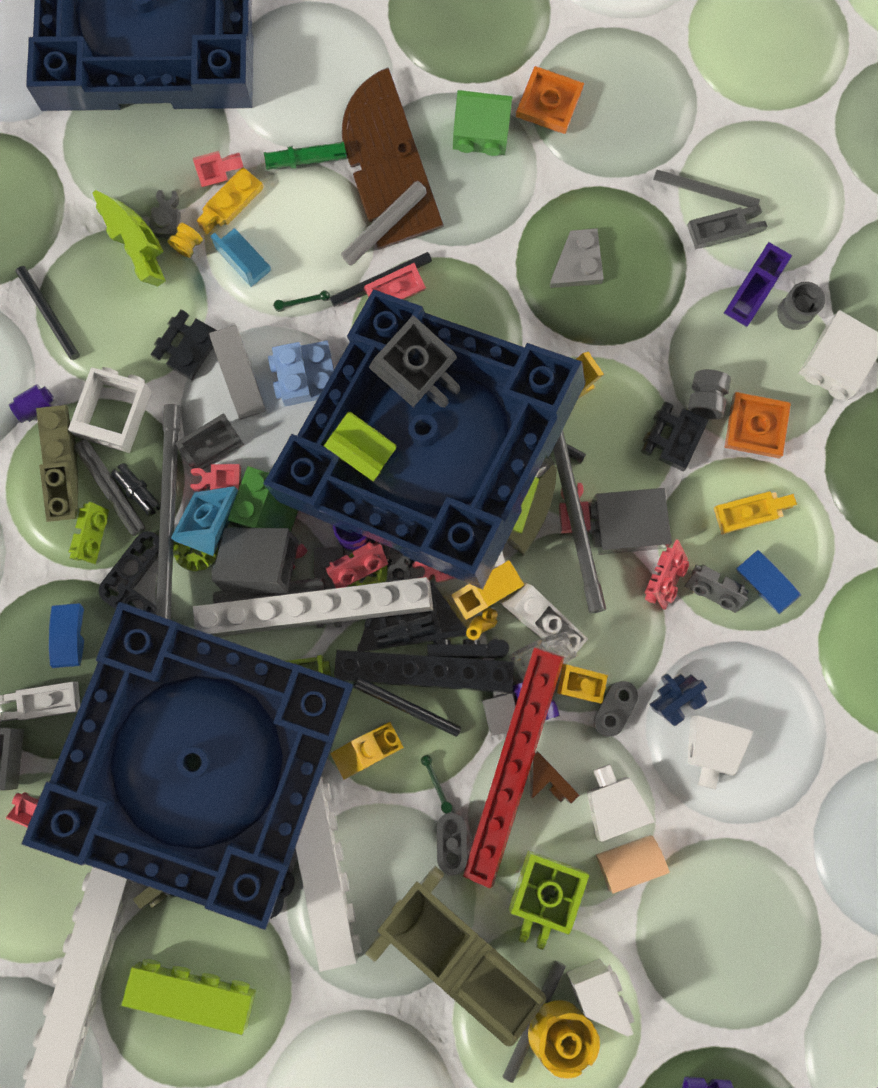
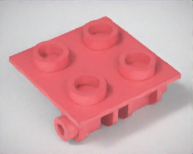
(671, 567)

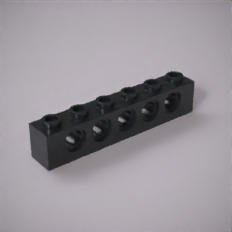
(425, 671)

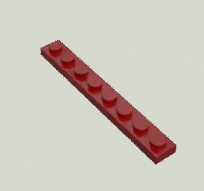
(513, 767)

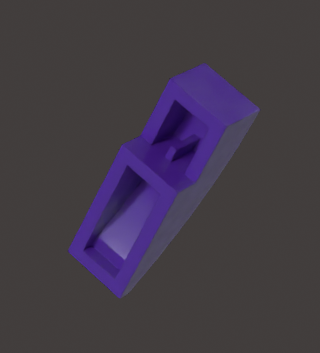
(757, 284)

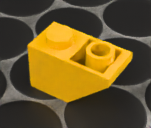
(500, 583)
(366, 750)

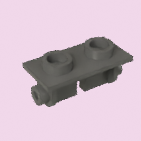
(705, 583)

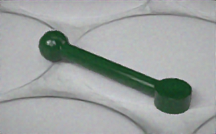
(279, 305)
(446, 806)

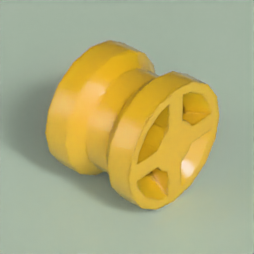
(185, 240)

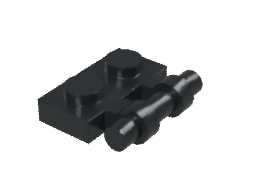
(191, 350)
(683, 438)

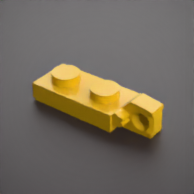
(230, 200)
(752, 511)

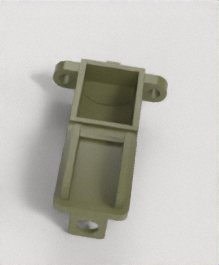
(459, 961)

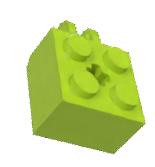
(555, 911)

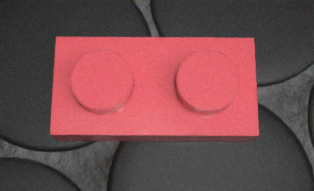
(399, 284)

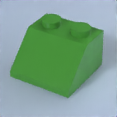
(481, 122)
(257, 506)

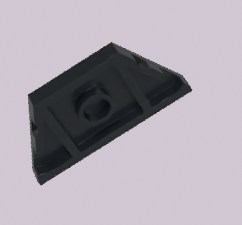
(445, 622)

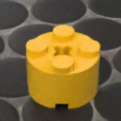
(563, 1039)

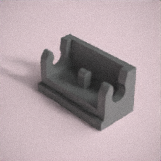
(209, 443)

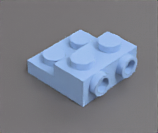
(301, 371)

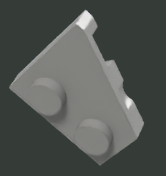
(579, 261)

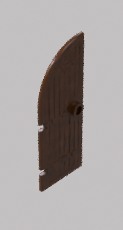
(383, 145)

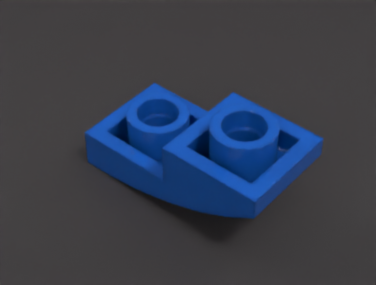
(768, 581)
(64, 635)

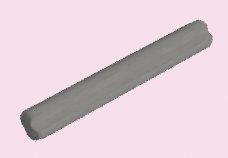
(384, 223)

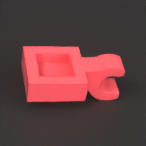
(213, 169)

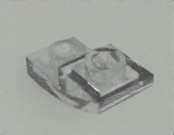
(556, 643)

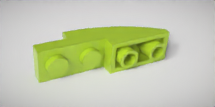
(130, 229)

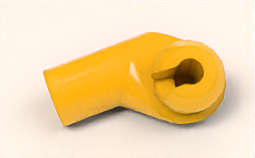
(482, 623)

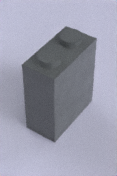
(630, 521)
(255, 560)

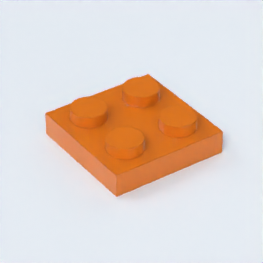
(549, 100)
(757, 425)

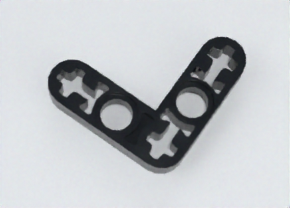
(126, 592)

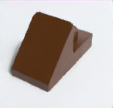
(543, 773)

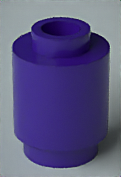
(25, 404)

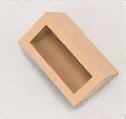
(632, 864)

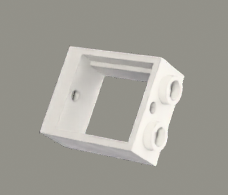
(86, 405)

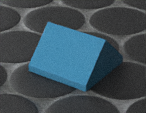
(205, 519)

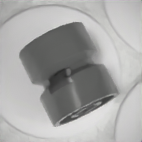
(801, 305)
(709, 392)

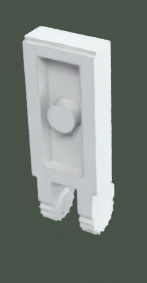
(42, 701)

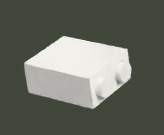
(842, 356)

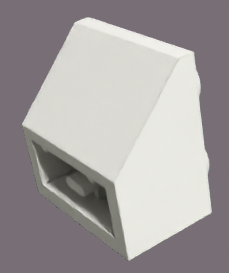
(597, 994)

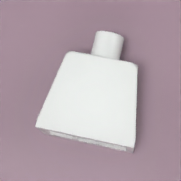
(716, 748)
(616, 805)

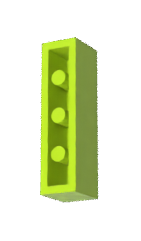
(189, 996)

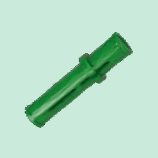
(304, 155)

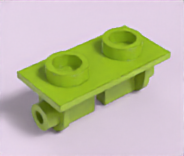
(92, 523)

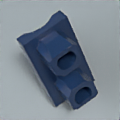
(675, 694)

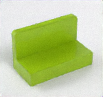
(360, 446)

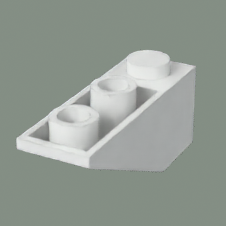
(540, 615)

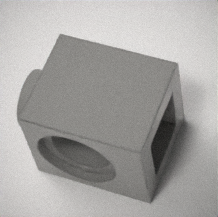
(499, 714)

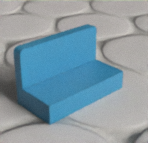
(241, 256)

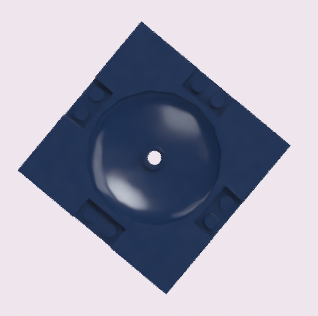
(141, 54)
(442, 493)
(125, 781)

